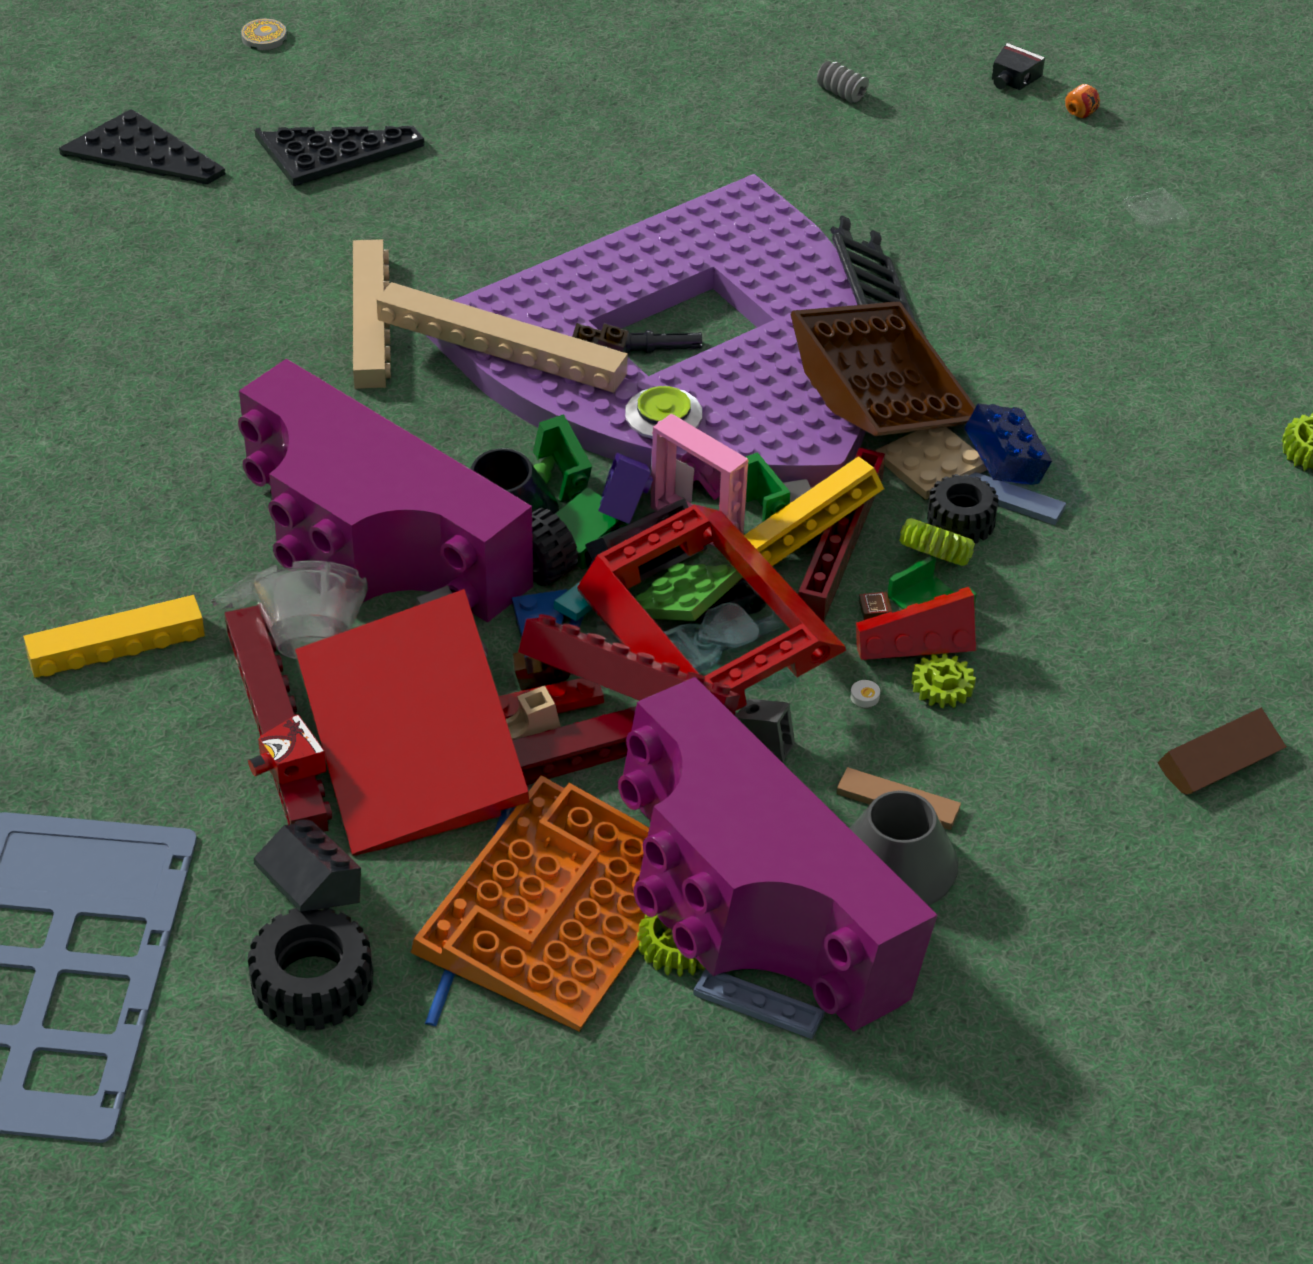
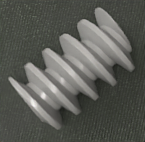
(842, 81)

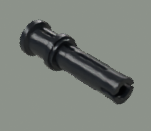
(649, 341)

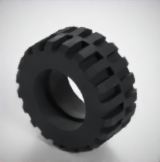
(317, 998)

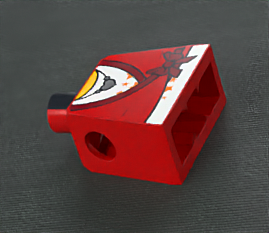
(289, 752)

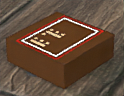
(874, 604)

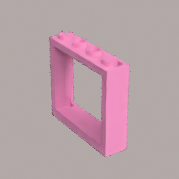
(732, 465)

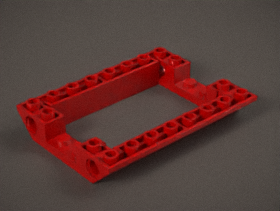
(616, 570)

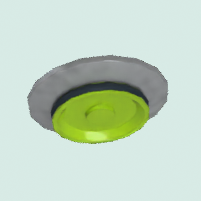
(657, 403)

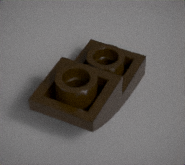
(609, 336)

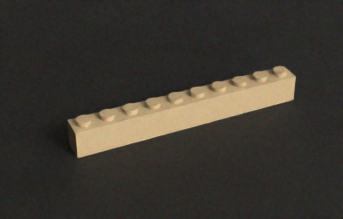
(502, 337)

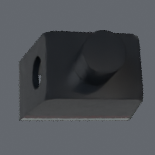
(1016, 67)

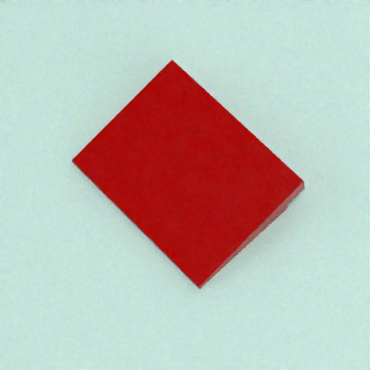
(412, 725)

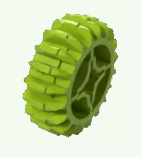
(1299, 441)
(936, 542)
(663, 950)

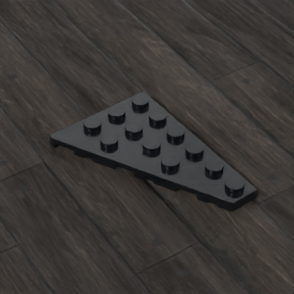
(143, 146)
(314, 154)

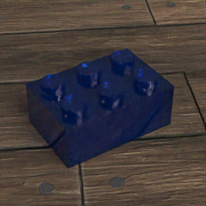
(1008, 444)

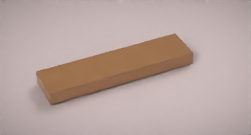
(868, 787)

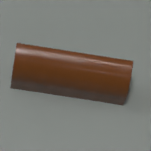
(1221, 752)

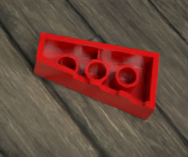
(921, 629)

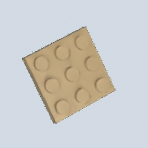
(929, 456)

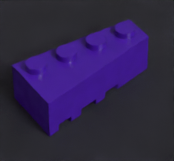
(624, 487)

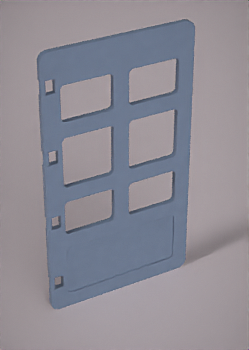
(73, 872)

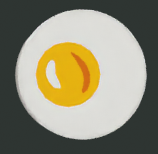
(865, 693)

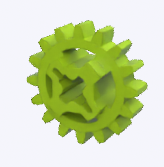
(943, 680)

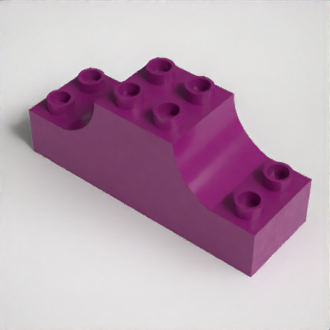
(379, 497)
(760, 866)

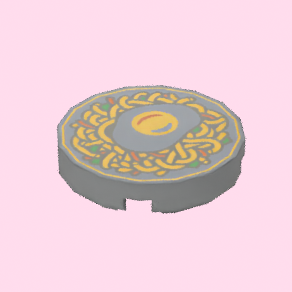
(263, 34)

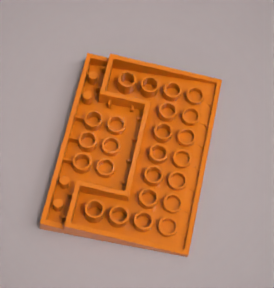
(546, 905)

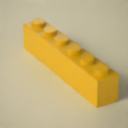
(815, 510)
(114, 636)

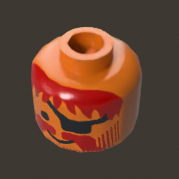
(1083, 100)

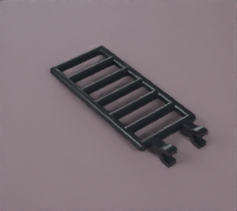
(843, 239)

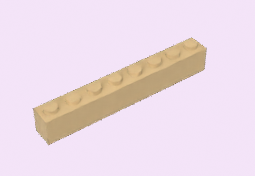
(369, 333)

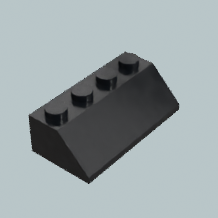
(627, 531)
(310, 868)

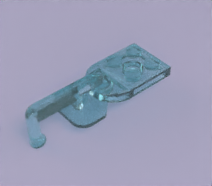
(721, 629)

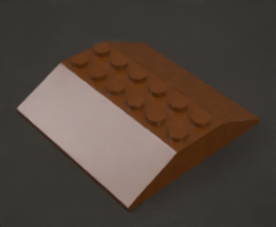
(878, 369)

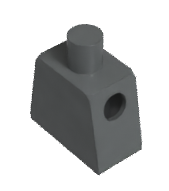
(770, 724)

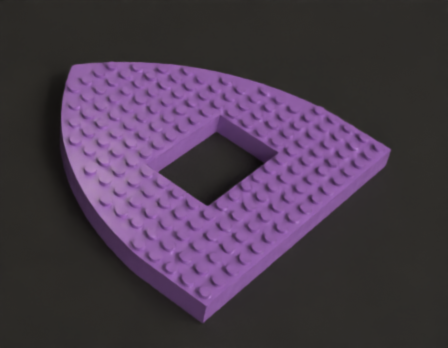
(750, 388)

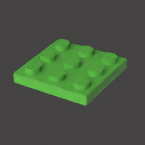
(687, 591)

